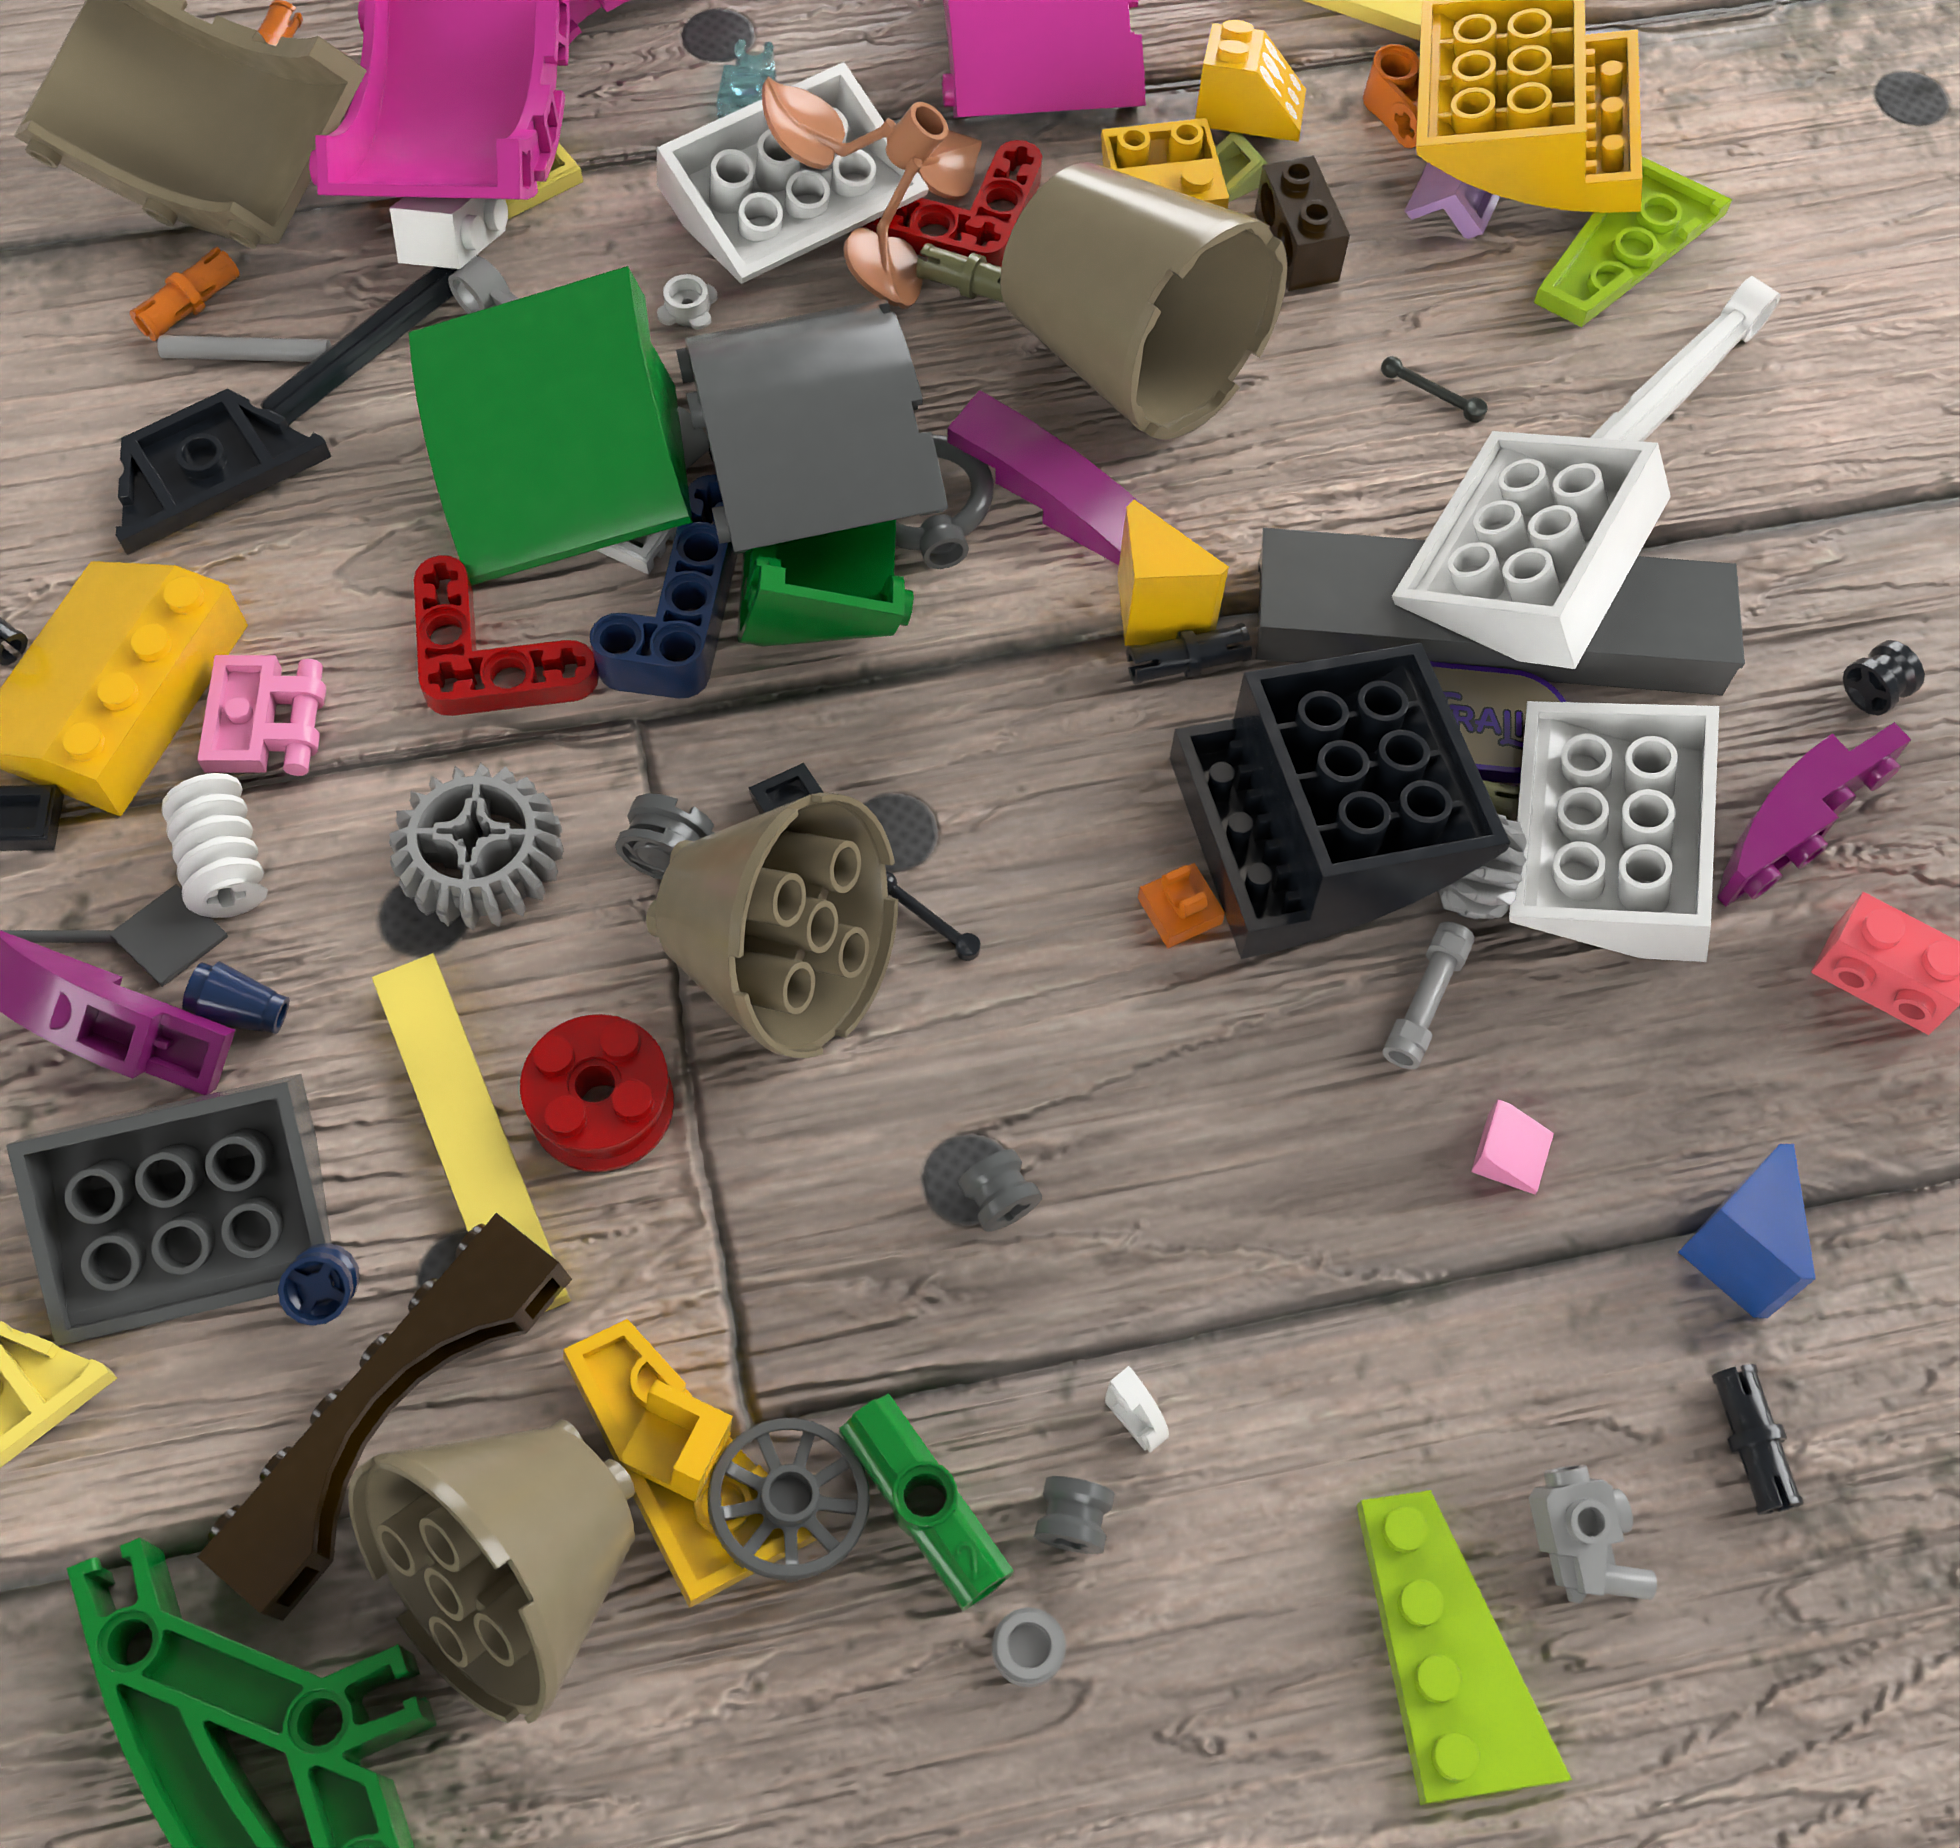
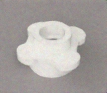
(687, 302)

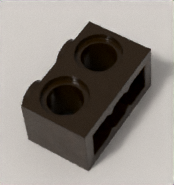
(1306, 219)

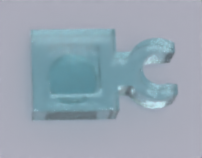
(743, 83)

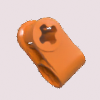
(1393, 91)

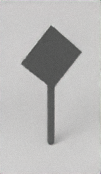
(159, 937)

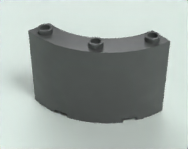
(812, 425)

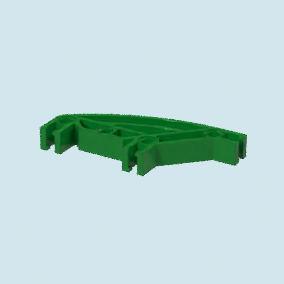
(199, 1684)

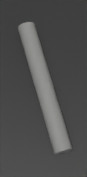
(241, 348)

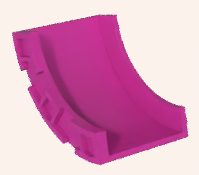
(1041, 56)
(450, 101)

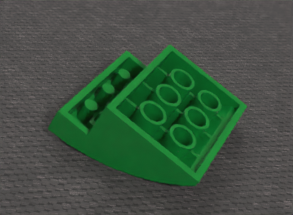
(550, 426)

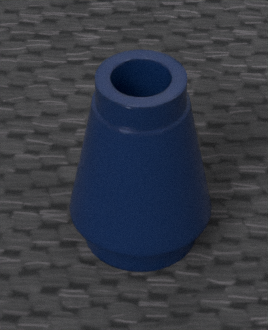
(234, 999)

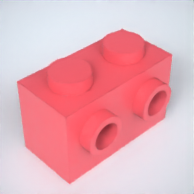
(1893, 963)

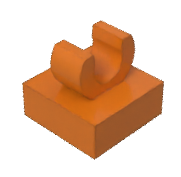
(1181, 905)

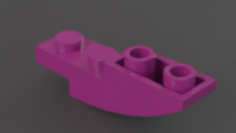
(1805, 807)
(107, 1023)

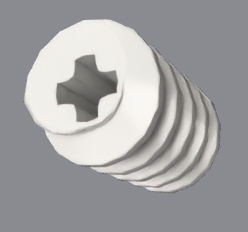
(213, 846)

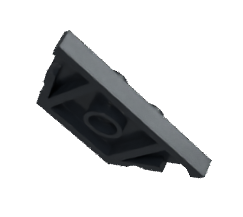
(204, 464)

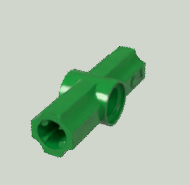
(953, 1537)

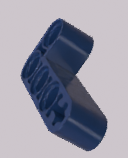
(674, 631)

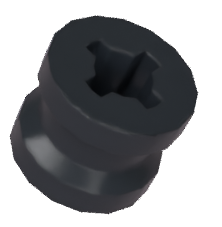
(1883, 677)

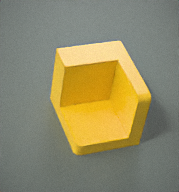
(677, 1440)

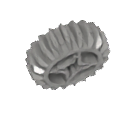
(502, 864)

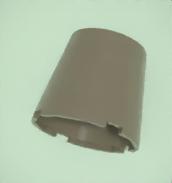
(1144, 292)

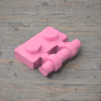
(242, 711)

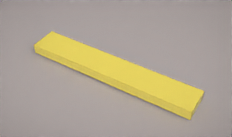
(456, 1101)

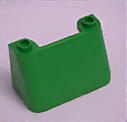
(823, 589)

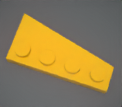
(614, 1377)

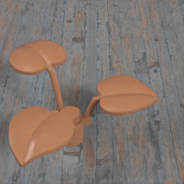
(917, 143)

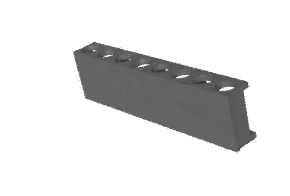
(1333, 593)

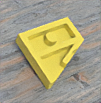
(40, 1387)

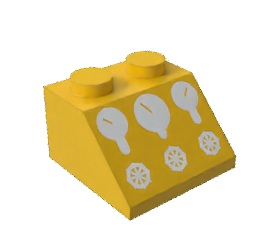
(1249, 84)

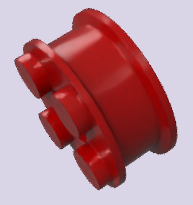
(592, 1054)

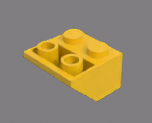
(1169, 155)

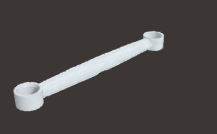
(1680, 376)

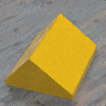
(1165, 580)

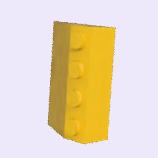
(114, 678)

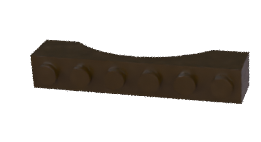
(287, 1527)

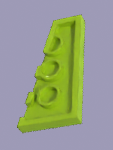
(1625, 247)
(1454, 1678)

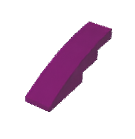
(1045, 472)

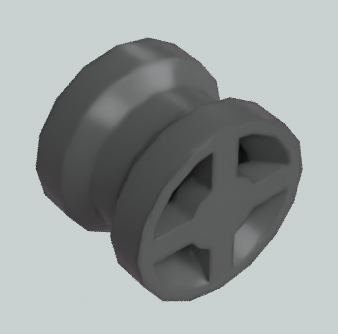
(999, 1190)
(1074, 1515)

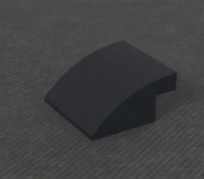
(1334, 797)

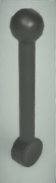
(1473, 409)

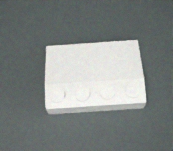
(763, 206)
(1537, 543)
(1619, 826)

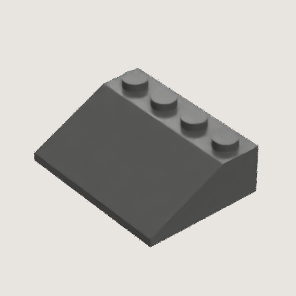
(171, 1207)

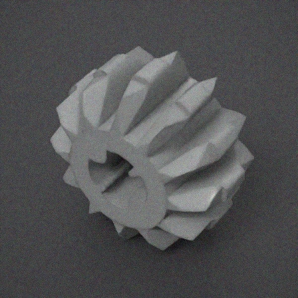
(1493, 886)

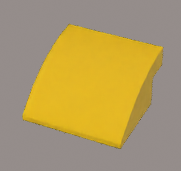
(1531, 103)

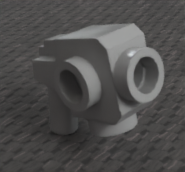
(1576, 1525)

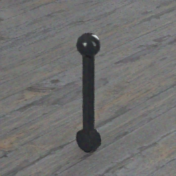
(966, 945)

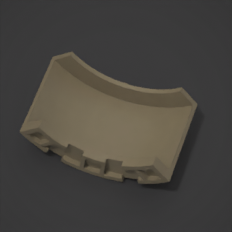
(189, 114)

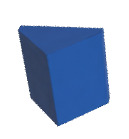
(1758, 1238)

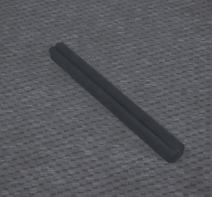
(360, 345)

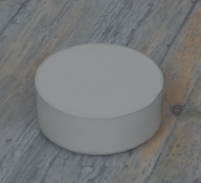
(1028, 1647)

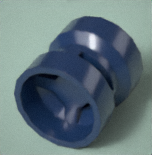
(312, 1297)

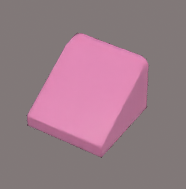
(1512, 1148)

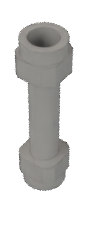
(1411, 1035)

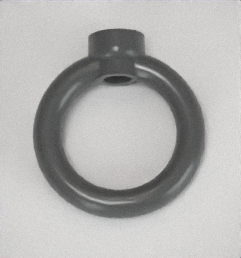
(942, 536)

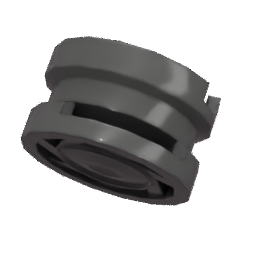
(656, 830)

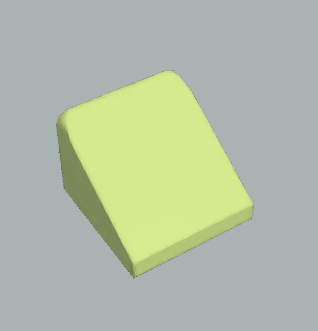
(1239, 165)

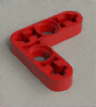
(980, 221)
(463, 660)

